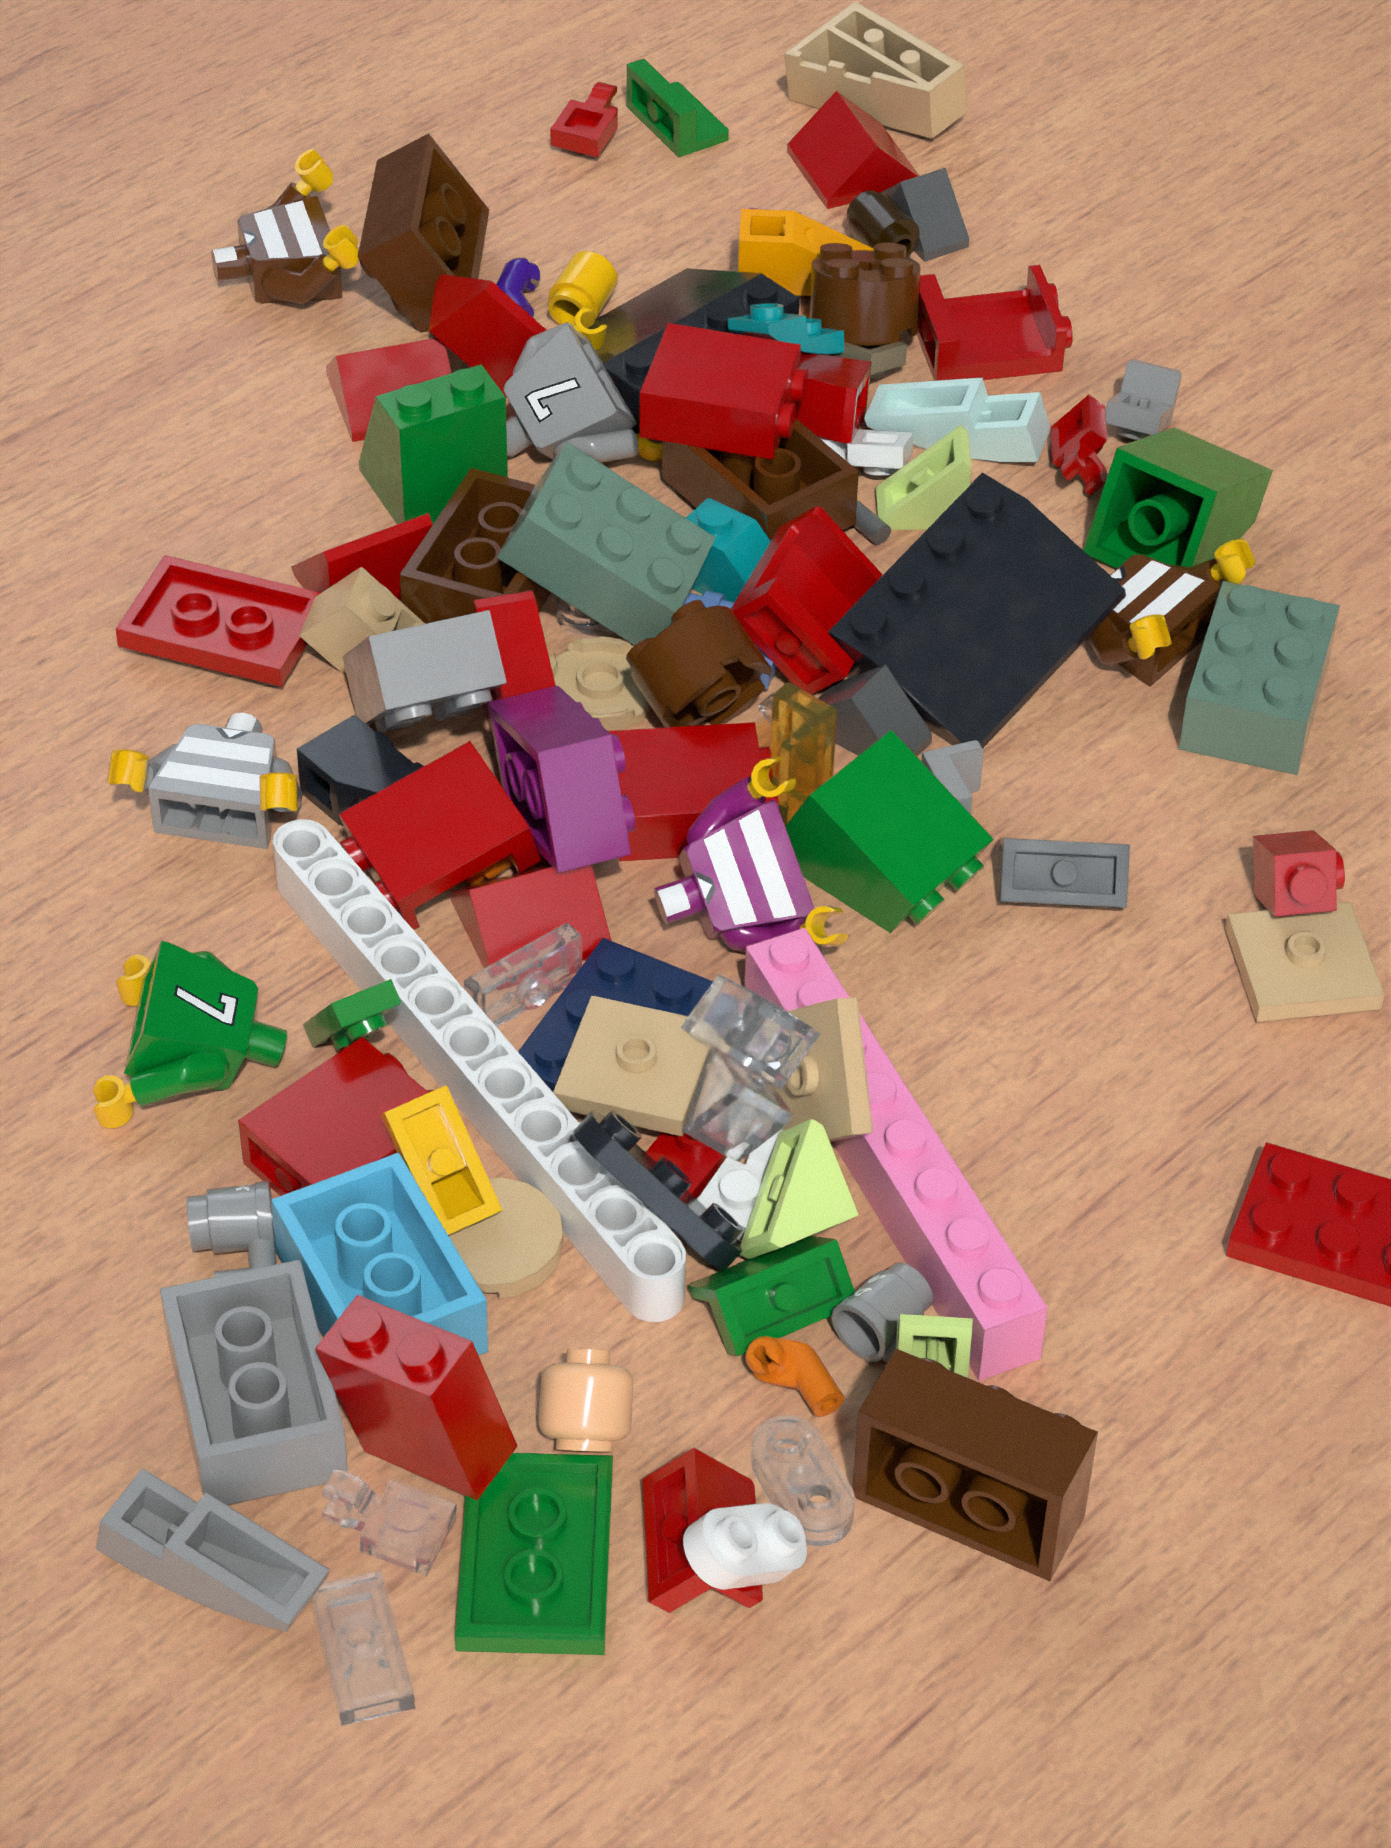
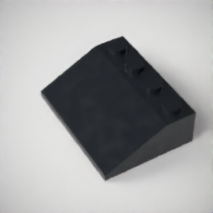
(689, 299)
(978, 612)

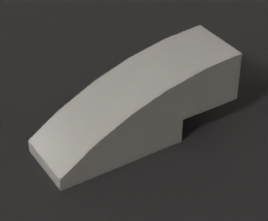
(208, 1553)

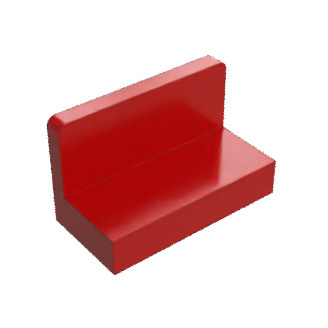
(672, 1502)

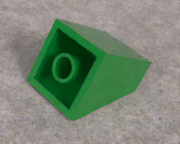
(430, 438)
(1174, 500)
(886, 836)

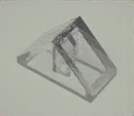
(734, 1109)

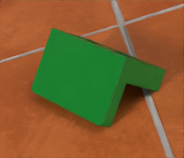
(671, 111)
(776, 1291)

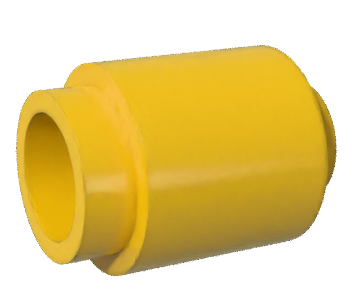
(583, 283)

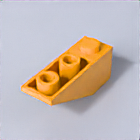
(784, 246)

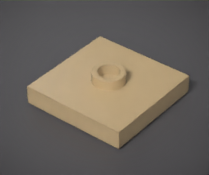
(1304, 963)
(632, 1064)
(832, 1076)

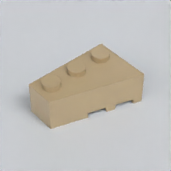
(880, 71)

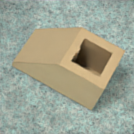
(351, 613)

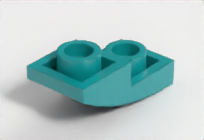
(772, 323)

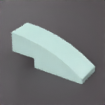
(997, 425)

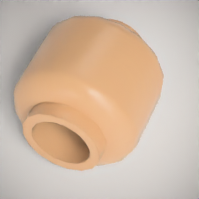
(586, 1401)

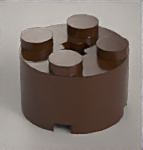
(866, 292)
(699, 667)

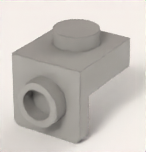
(1145, 400)
(957, 769)

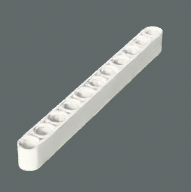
(482, 1070)

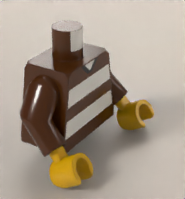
(289, 245)
(1165, 610)

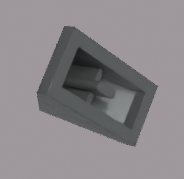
(934, 208)
(870, 708)

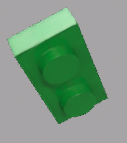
(353, 1016)

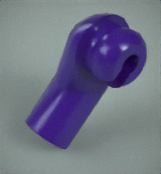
(517, 278)

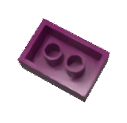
(563, 777)

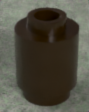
(879, 219)

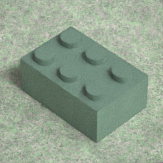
(606, 546)
(1259, 677)

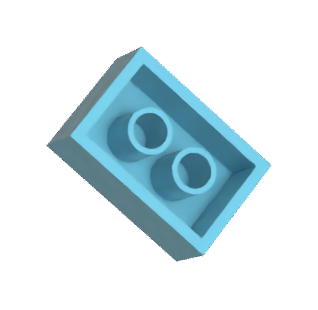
(381, 1241)

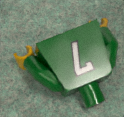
(186, 1031)

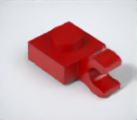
(587, 125)
(1078, 440)

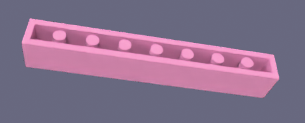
(916, 1181)

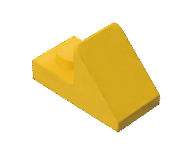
(442, 1159)

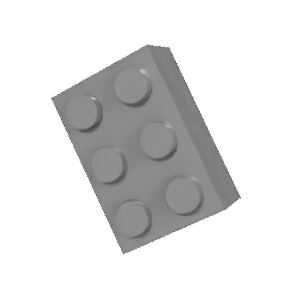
(424, 669)
(253, 1383)

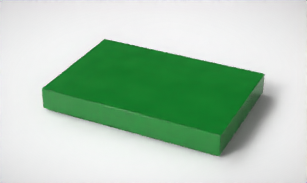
(537, 1558)

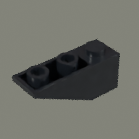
(349, 766)

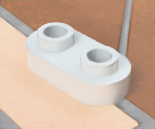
(745, 1545)

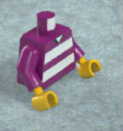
(744, 870)

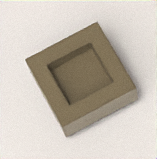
(882, 356)

